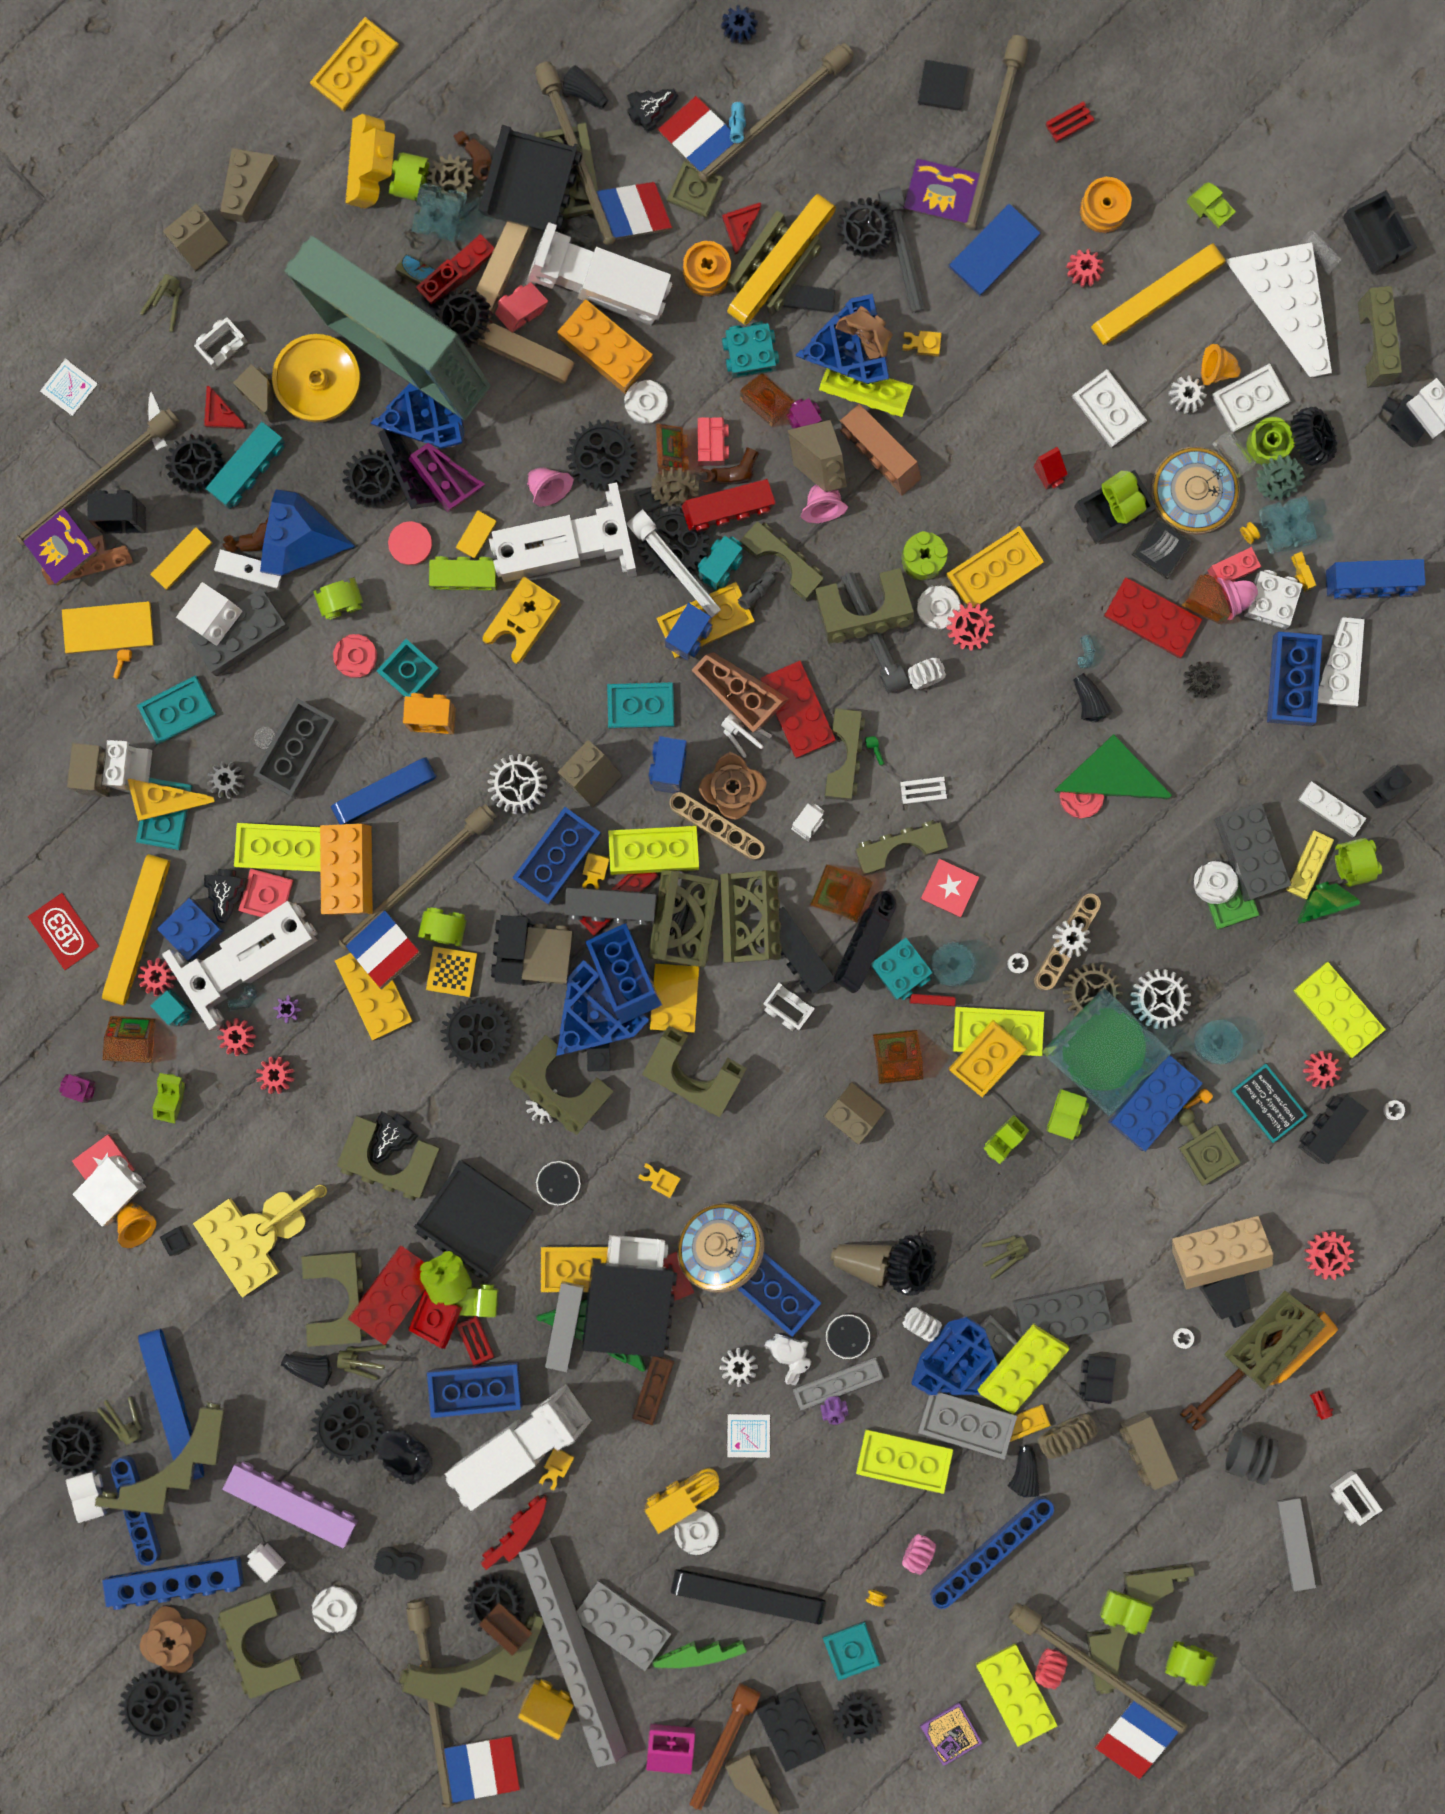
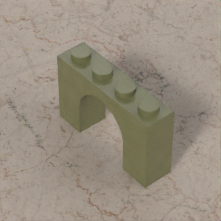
(1378, 309)
(843, 625)
(709, 1095)
(571, 1112)
(356, 1159)
(345, 1269)
(256, 1676)

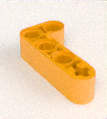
(1324, 1335)

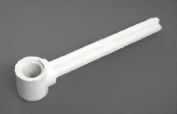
(646, 529)

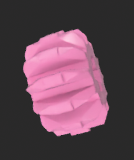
(919, 1554)

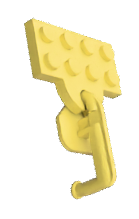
(240, 1240)

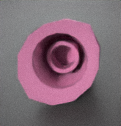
(548, 485)
(823, 506)
(1238, 595)

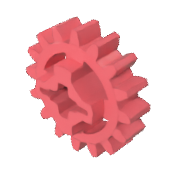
(960, 630)
(1328, 1263)

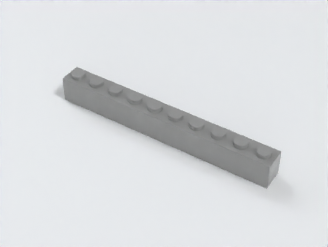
(573, 1653)

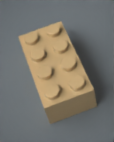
(1222, 1252)

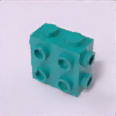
(750, 350)

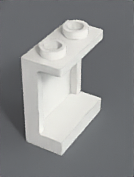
(1430, 407)
(209, 613)
(125, 763)
(109, 1189)
(636, 1251)

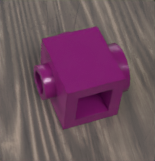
(803, 413)
(77, 1088)

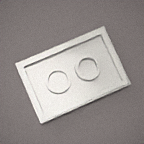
(1251, 398)
(1109, 408)

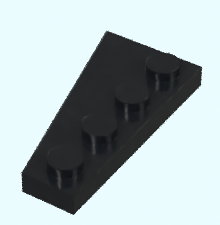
(413, 485)

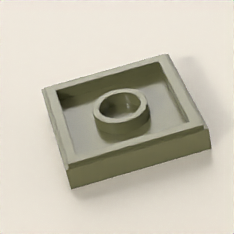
(692, 193)

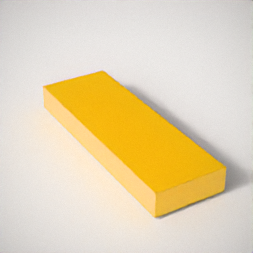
(181, 558)
(1030, 1422)

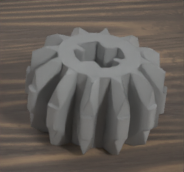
(219, 785)

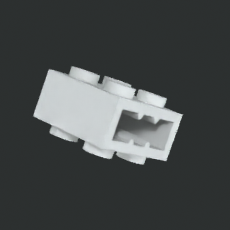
(1275, 599)

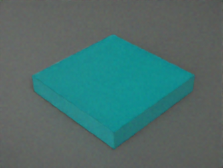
(851, 1650)

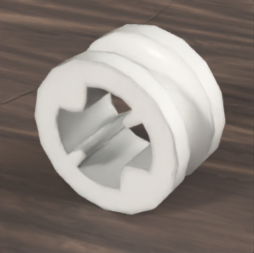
(1017, 956)
(1390, 1104)
(1185, 1331)

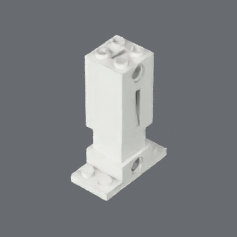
(600, 277)
(564, 542)
(242, 959)
(517, 1448)

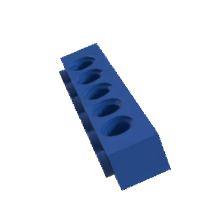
(115, 1584)

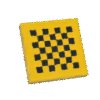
(451, 971)

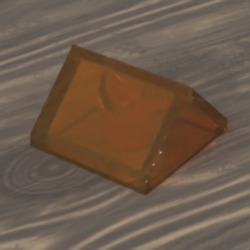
(766, 399)

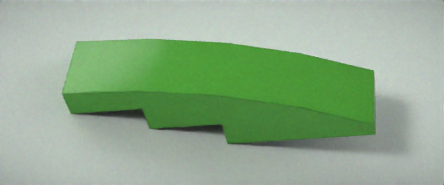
(691, 1656)

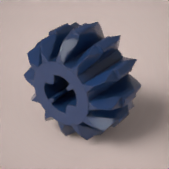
(739, 16)

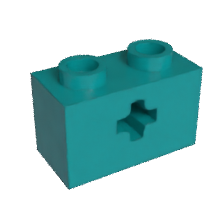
(172, 1009)

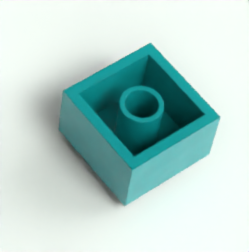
(408, 670)

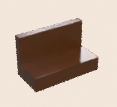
(505, 1629)

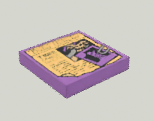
(951, 1734)

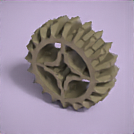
(1076, 1004)
(1067, 1436)

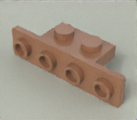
(102, 561)

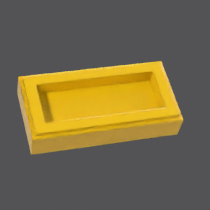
(476, 534)

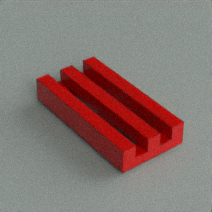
(1085, 112)
(932, 1000)
(483, 1336)

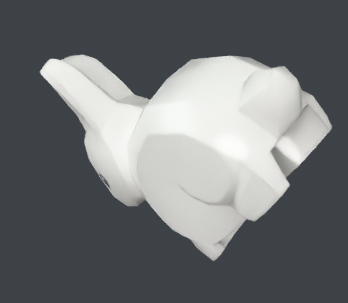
(792, 1353)

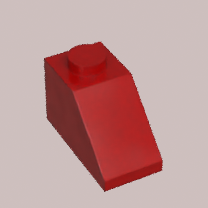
(1051, 469)

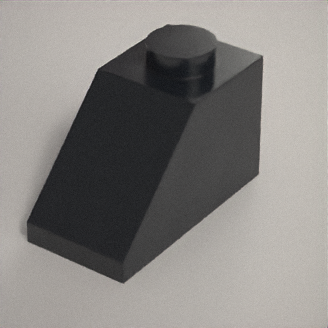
(599, 1058)

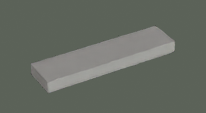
(564, 1326)
(838, 1383)
(1296, 1544)

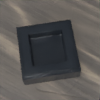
(646, 500)
(175, 1241)

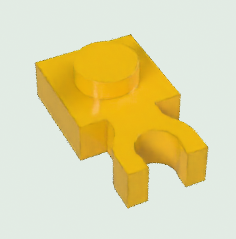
(926, 343)
(1303, 572)
(595, 869)
(663, 1181)
(557, 1464)

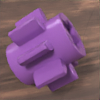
(294, 1009)
(834, 1410)

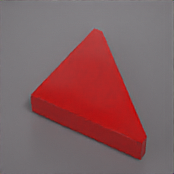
(739, 224)
(219, 414)

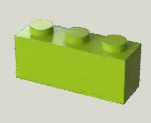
(462, 574)

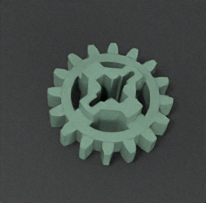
(1279, 477)

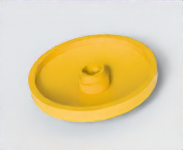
(316, 378)

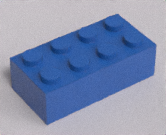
(1375, 578)
(1294, 678)
(669, 765)
(557, 856)
(623, 973)
(1155, 1103)
(780, 1295)
(474, 1389)

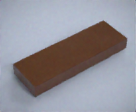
(653, 1390)

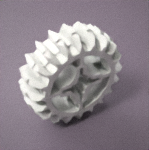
(507, 785)
(1153, 992)

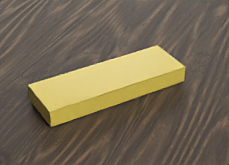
(1309, 864)

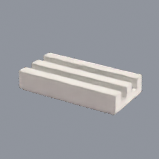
(942, 788)

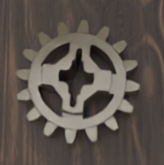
(452, 172)
(676, 486)

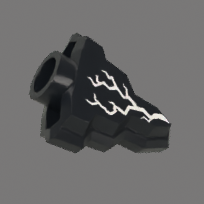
(649, 107)
(224, 891)
(391, 1136)

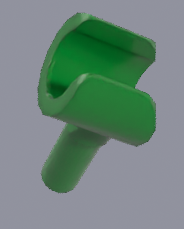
(872, 742)

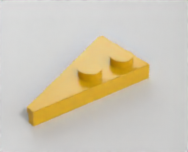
(157, 800)

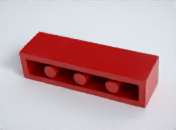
(728, 505)

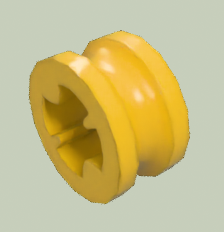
(1250, 533)
(876, 1598)

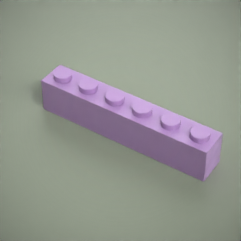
(290, 1504)

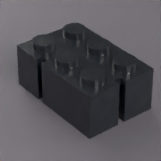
(1375, 235)
(109, 510)
(1097, 512)
(510, 949)
(1332, 1128)
(790, 1728)

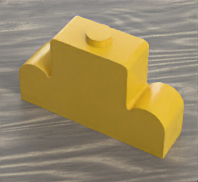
(368, 160)

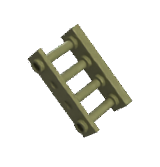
(763, 245)

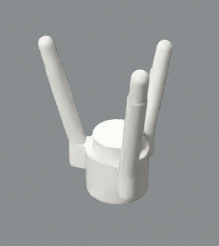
(734, 725)

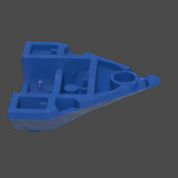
(843, 351)
(421, 419)
(297, 536)
(589, 1016)
(955, 1360)

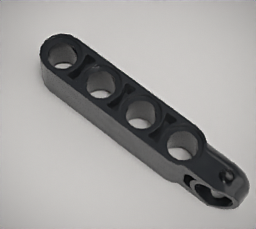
(865, 942)

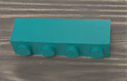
(246, 465)

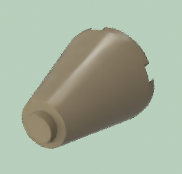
(864, 1262)

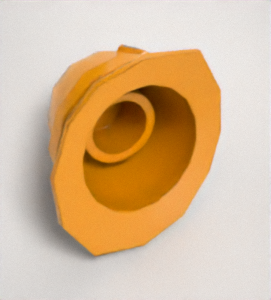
(1218, 365)
(134, 1225)

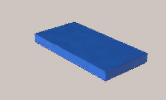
(994, 249)

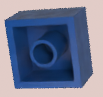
(688, 632)
(190, 929)

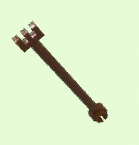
(1197, 1413)

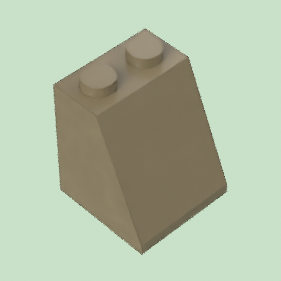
(818, 455)
(589, 773)
(547, 954)

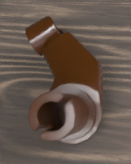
(479, 154)
(733, 474)
(247, 542)

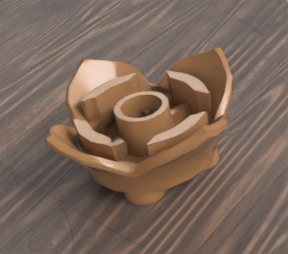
(870, 330)
(732, 769)
(186, 1632)

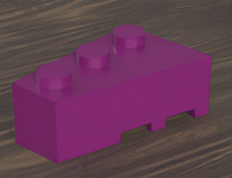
(444, 477)

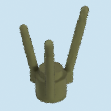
(166, 287)
(1016, 1248)
(349, 1360)
(126, 1432)

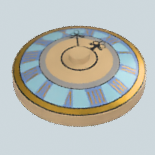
(1195, 490)
(720, 1248)

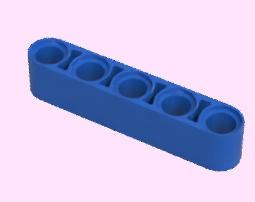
(383, 791)
(133, 1521)

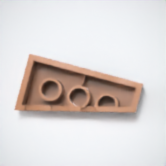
(881, 449)
(741, 692)

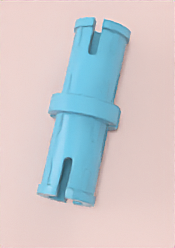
(737, 122)

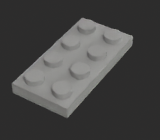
(967, 1424)
(622, 1625)

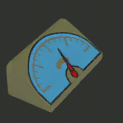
(413, 269)

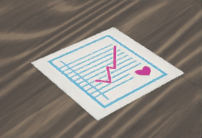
(68, 387)
(748, 1436)

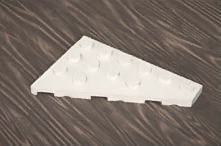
(1288, 294)

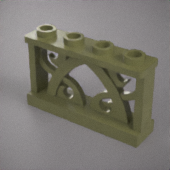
(583, 142)
(663, 918)
(732, 924)
(1274, 1359)

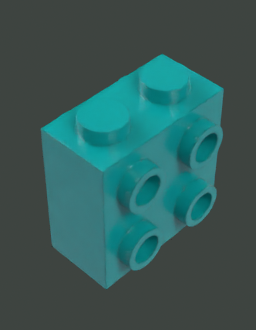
(724, 558)
(901, 969)

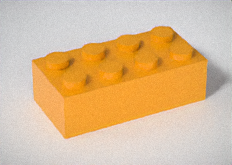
(605, 346)
(346, 869)

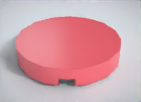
(410, 543)
(355, 656)
(1081, 805)

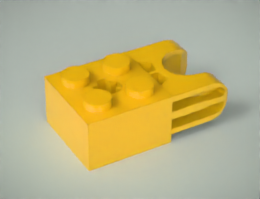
(522, 625)
(681, 1499)

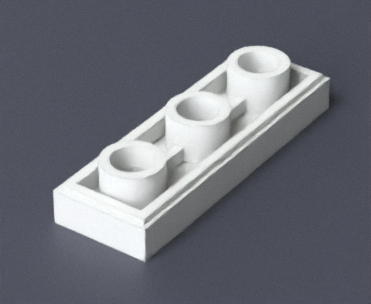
(237, 565)

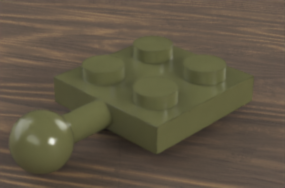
(1207, 1152)

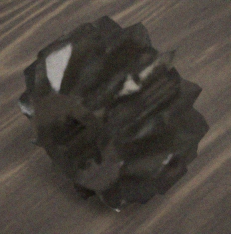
(1205, 673)

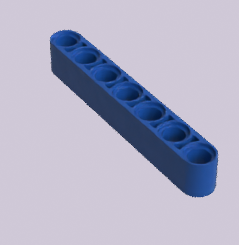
(167, 1393)
(986, 1562)

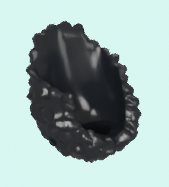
(403, 1456)

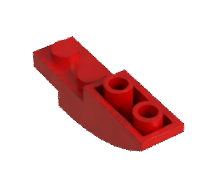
(456, 271)
(523, 1526)

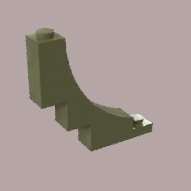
(152, 1493)
(1145, 1585)
(444, 1684)

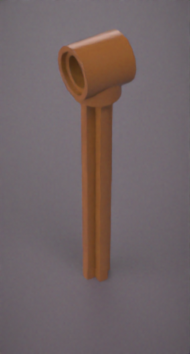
(743, 1704)

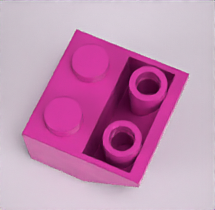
(670, 1749)

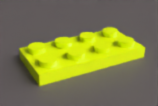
(883, 395)
(277, 847)
(653, 850)
(1339, 1010)
(1023, 1025)
(1023, 1369)
(904, 1461)
(1016, 1694)

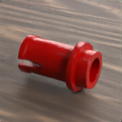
(1321, 1405)

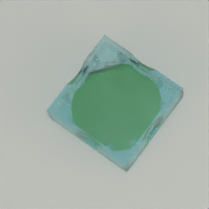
(1106, 1051)

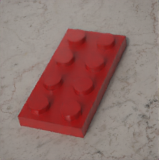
(1152, 617)
(802, 714)
(390, 1296)

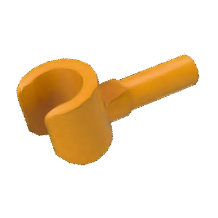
(122, 655)
(1203, 1095)

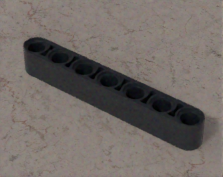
(748, 1596)

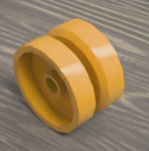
(1093, 206)
(695, 264)

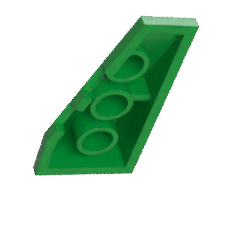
(1325, 901)

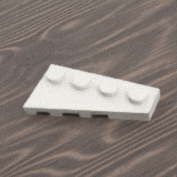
(1342, 669)

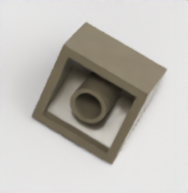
(195, 237)
(257, 390)
(854, 1113)

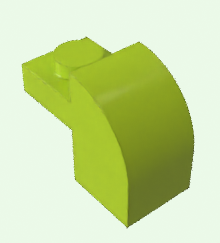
(1209, 202)
(169, 1098)
(1005, 1139)

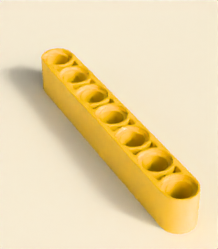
(781, 259)
(1158, 294)
(136, 929)

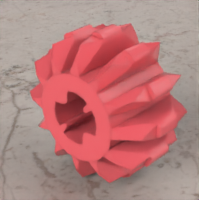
(1082, 260)
(156, 986)
(241, 1030)
(1329, 1067)
(267, 1075)
(1051, 1668)

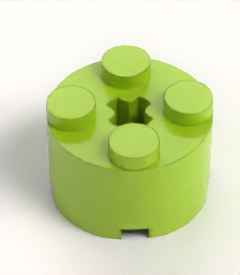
(409, 175)
(1278, 432)
(932, 565)
(338, 598)
(1357, 862)
(441, 927)
(445, 1279)
(1191, 1663)

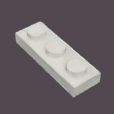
(1331, 809)

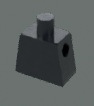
(1403, 420)
(1387, 785)
(1228, 1298)

